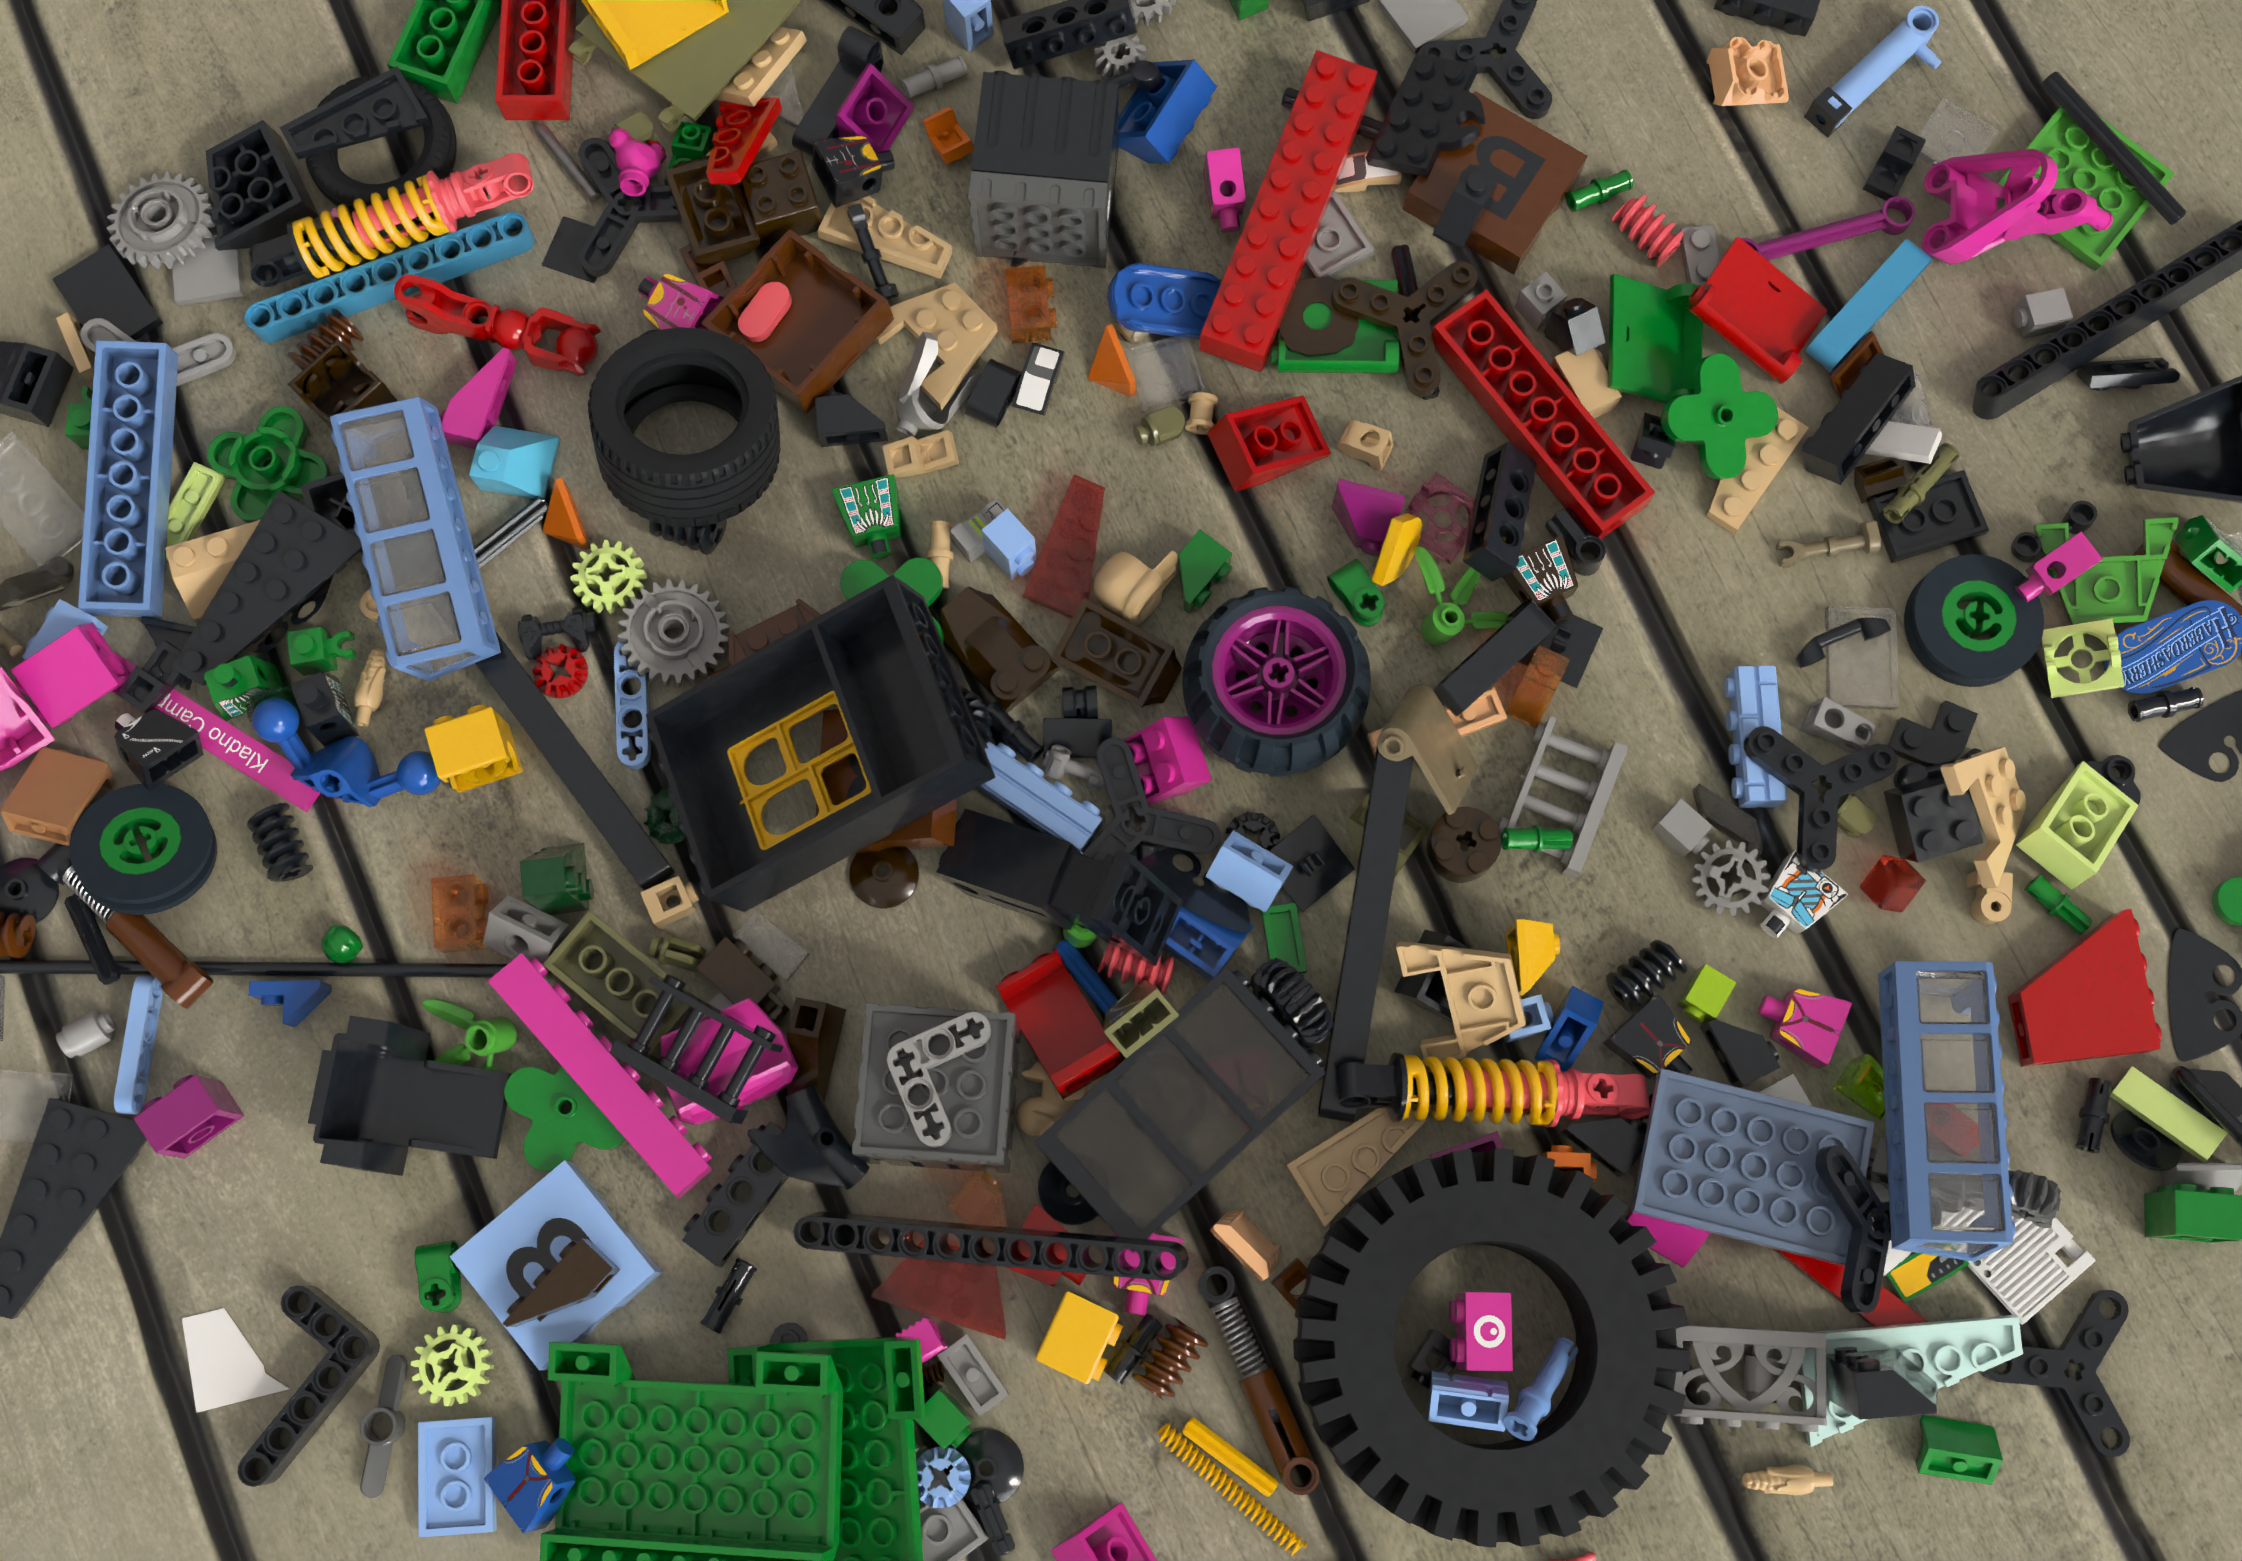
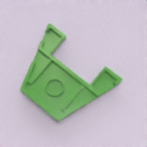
(2117, 584)

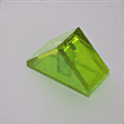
(1863, 1084)

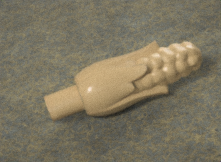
(370, 687)
(1787, 1479)

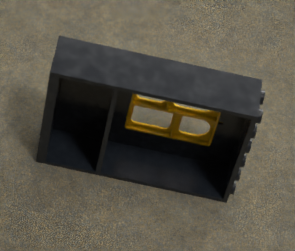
(902, 721)

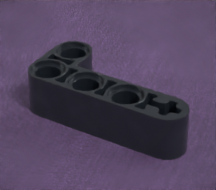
(819, 122)
(1494, 657)

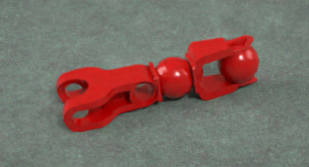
(511, 328)

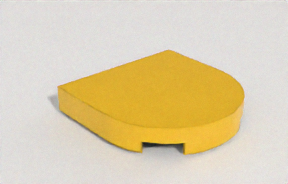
(1397, 548)

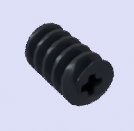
(703, 537)
(277, 844)
(1643, 973)

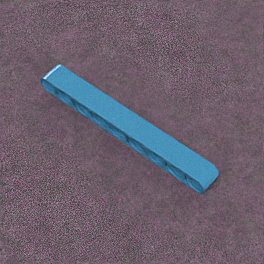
(374, 276)

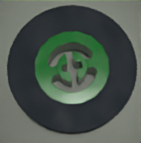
(1940, 629)
(112, 862)

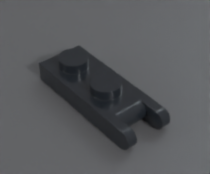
(2127, 373)

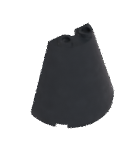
(2190, 446)

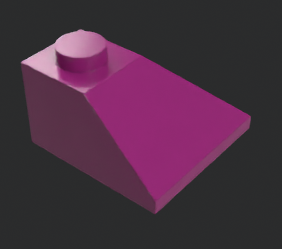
(1365, 513)

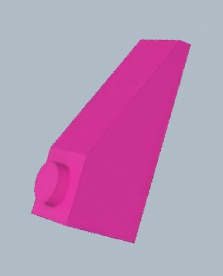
(479, 402)

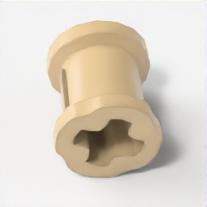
(1201, 412)

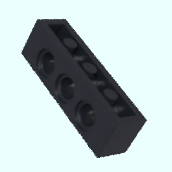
(1066, 29)
(894, 30)
(1500, 512)
(700, 1231)

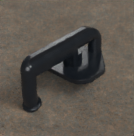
(2212, 1095)

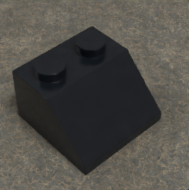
(1428, 989)

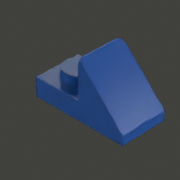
(298, 996)

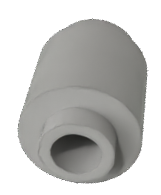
(86, 1033)
(1756, 1377)

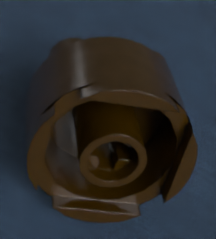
(1481, 836)

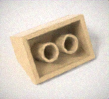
(203, 564)

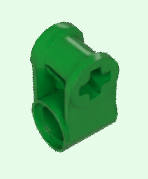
(1355, 588)
(438, 1273)

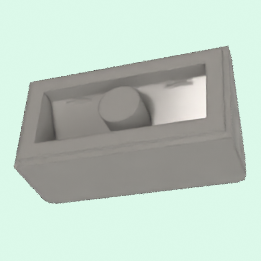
(2205, 1175)

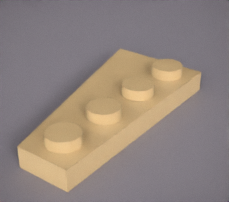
(893, 236)
(1764, 458)

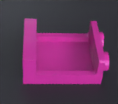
(70, 674)

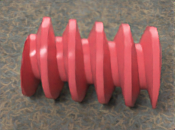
(1648, 229)
(1131, 966)

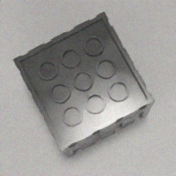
(1044, 168)
(973, 1089)

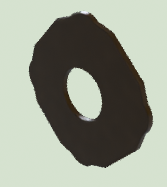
(1311, 342)

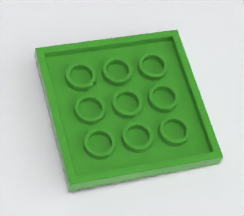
(2087, 168)

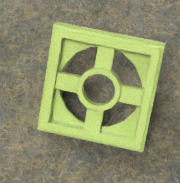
(2106, 633)

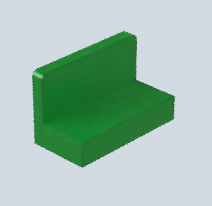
(1959, 1450)

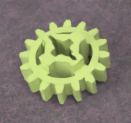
(597, 568)
(461, 1353)

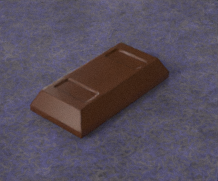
(1849, 367)

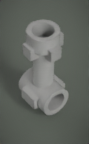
(1058, 762)

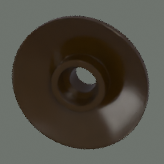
(888, 890)

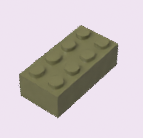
(613, 978)

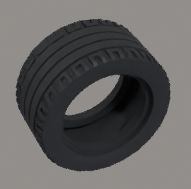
(675, 368)

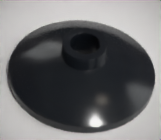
(38, 889)
(2144, 1143)
(1057, 1203)
(1004, 1456)

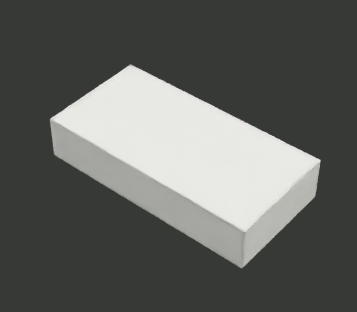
(1906, 442)

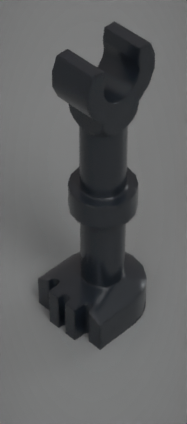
(870, 254)

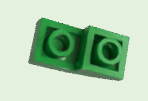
(689, 143)

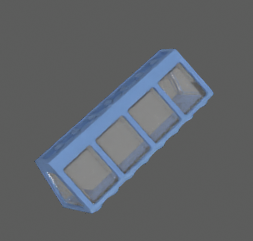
(414, 538)
(1944, 1109)

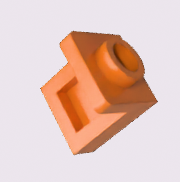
(947, 136)
(1566, 1159)

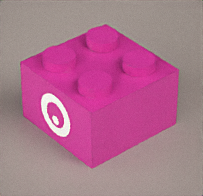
(1482, 1331)

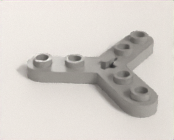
(194, 357)

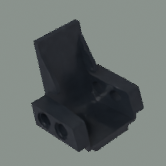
(384, 1096)

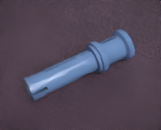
(1535, 1400)

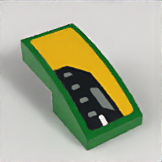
(1921, 1272)

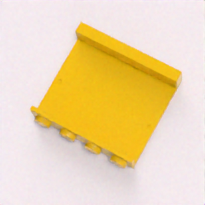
(650, 26)

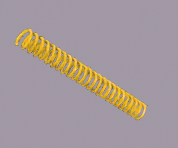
(1229, 1486)

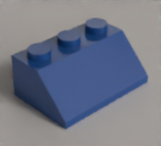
(1161, 118)

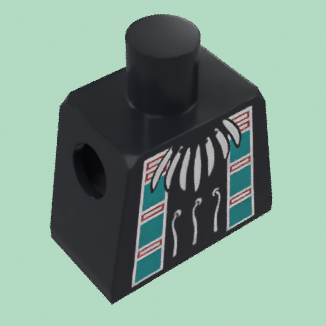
(321, 702)

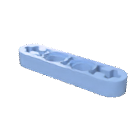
(628, 703)
(138, 1045)

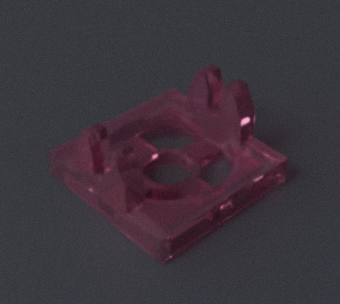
(1441, 486)

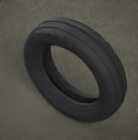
(437, 153)

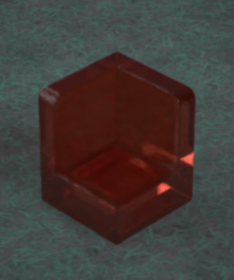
(1892, 883)

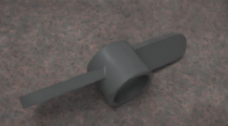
(380, 1450)

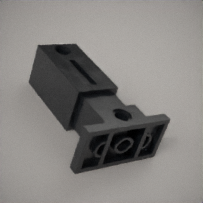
(1061, 884)

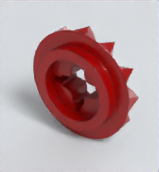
(561, 686)

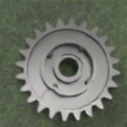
(161, 221)
(676, 657)

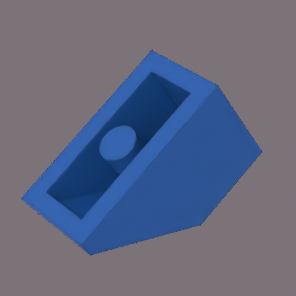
(1571, 1028)

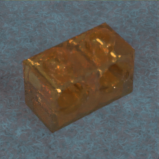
(1027, 304)
(449, 915)

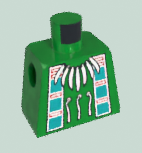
(871, 513)
(2202, 542)
(237, 681)

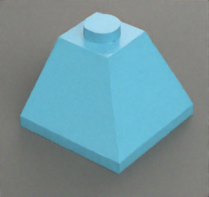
(514, 462)

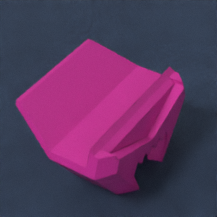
(768, 1077)

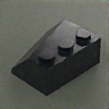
(254, 188)

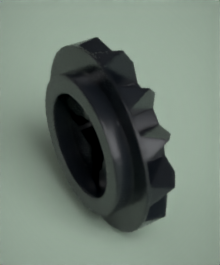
(1255, 822)

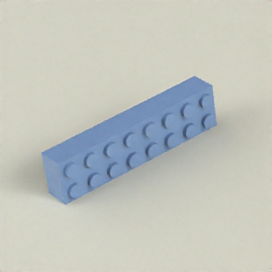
(128, 479)

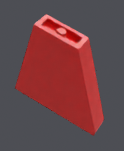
(2088, 1000)

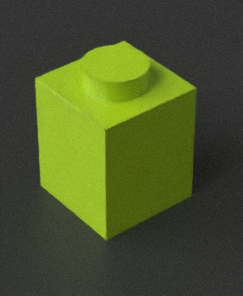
(1706, 994)

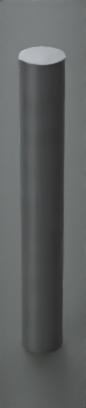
(567, 162)

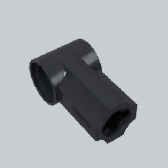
(1577, 540)

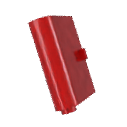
(1757, 310)

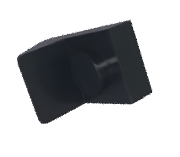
(1652, 443)

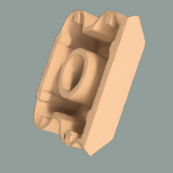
(1747, 73)
(1247, 1243)

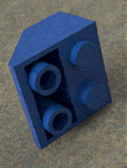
(1202, 943)

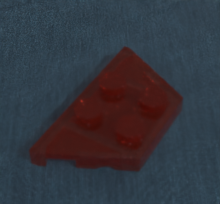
(948, 1291)

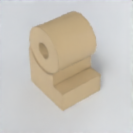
(1366, 443)
(1991, 904)

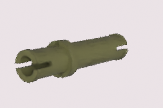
(1913, 491)

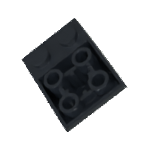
(31, 381)

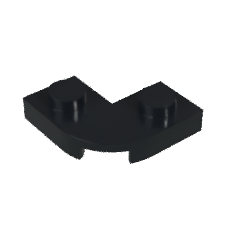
(1934, 745)

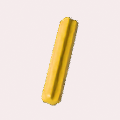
(1230, 1456)

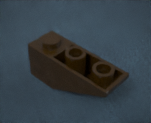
(814, 1042)
(572, 1281)

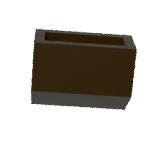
(1878, 478)

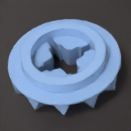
(959, 1477)

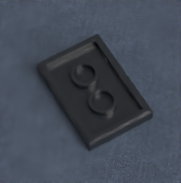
(106, 290)
(1942, 519)

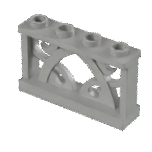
(1792, 1347)

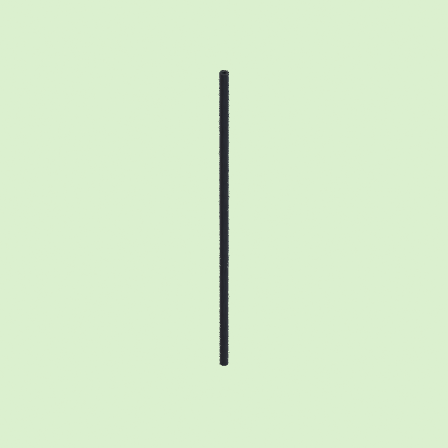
(230, 968)

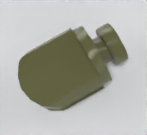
(638, 126)
(1160, 426)
(1855, 816)
(677, 952)

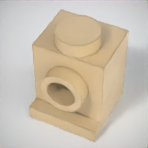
(659, 896)

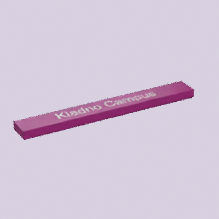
(236, 747)

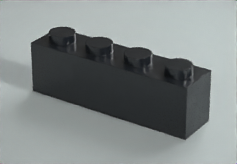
(1858, 418)

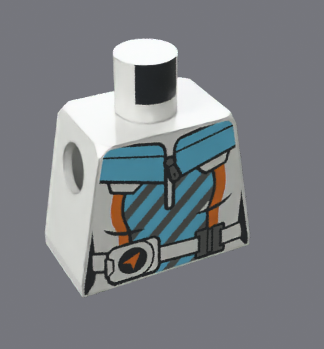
(1797, 898)

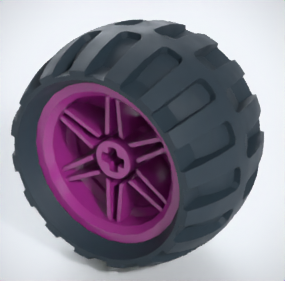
(1270, 739)

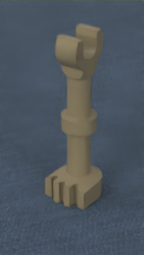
(1868, 539)

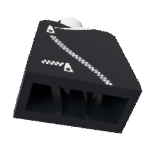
(156, 746)

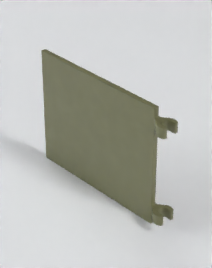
(700, 65)

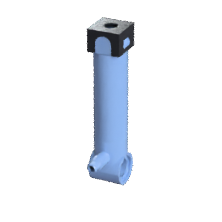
(1836, 103)

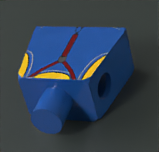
(533, 1483)

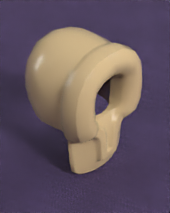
(1132, 588)

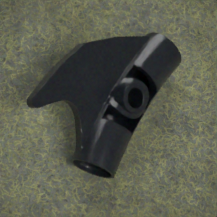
(801, 1152)

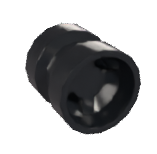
(1080, 702)

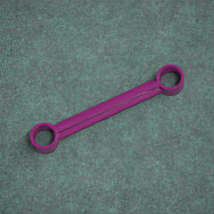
(1837, 231)

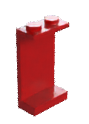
(1059, 1024)

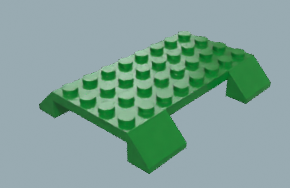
(878, 1439)
(697, 1463)

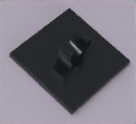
(1573, 639)
(1315, 862)

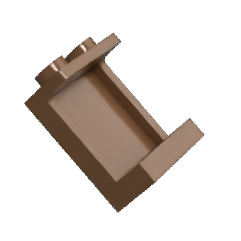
(54, 794)

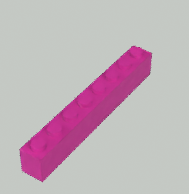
(600, 1076)

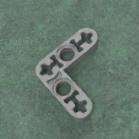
(926, 1060)

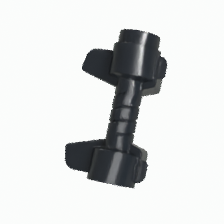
(577, 625)

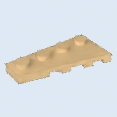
(1348, 1160)

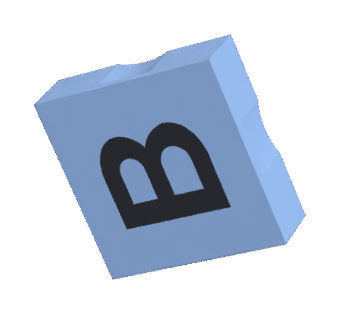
(528, 1239)

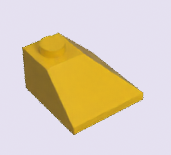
(1531, 950)

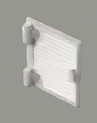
(2029, 1271)

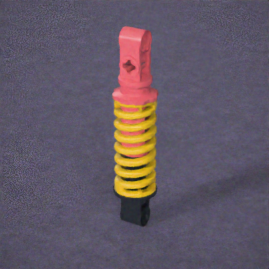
(388, 221)
(1484, 1086)

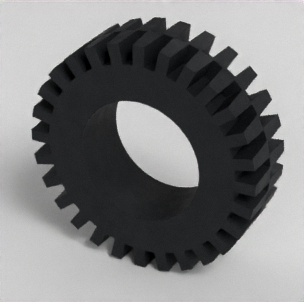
(1619, 1378)

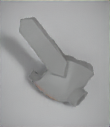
(911, 405)

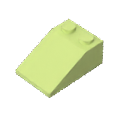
(2078, 826)

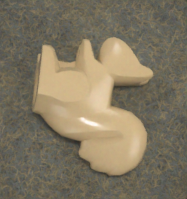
(1038, 1113)

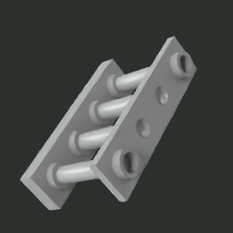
(1595, 792)

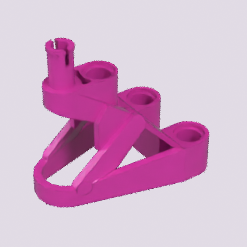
(2029, 204)

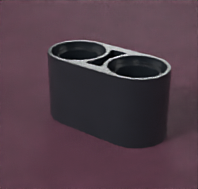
(993, 393)

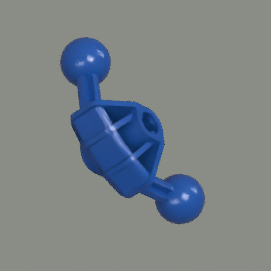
(344, 767)

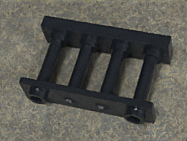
(696, 1084)

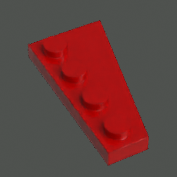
(739, 138)

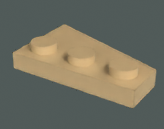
(763, 67)

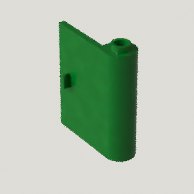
(1652, 339)
(1372, 351)

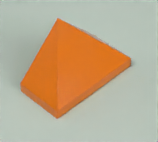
(1111, 365)
(563, 518)

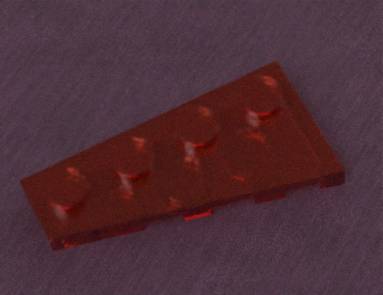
(1068, 555)

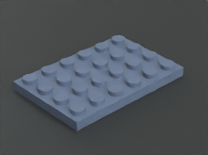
(1745, 1166)

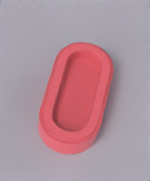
(764, 311)

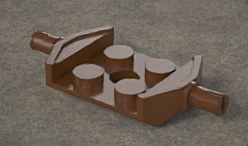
(767, 632)

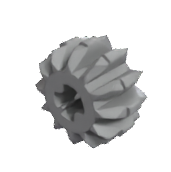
(1118, 56)

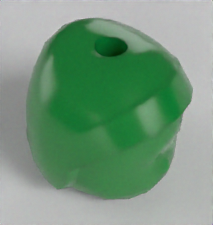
(341, 944)

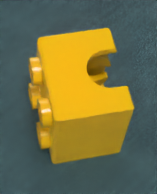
(473, 748)
(1079, 1338)

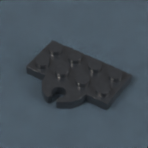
(1428, 116)

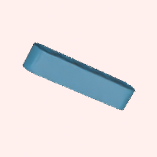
(1868, 305)

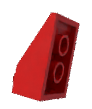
(1267, 442)

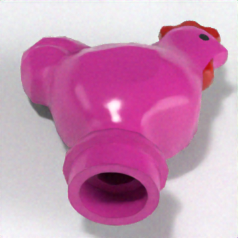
(635, 161)

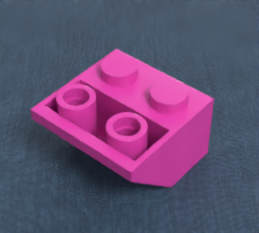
(1168, 758)

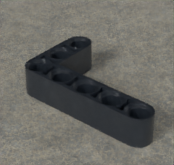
(315, 1386)

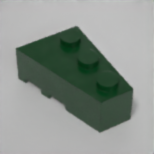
(557, 879)

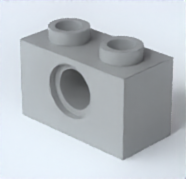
(520, 928)

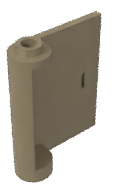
(1427, 732)

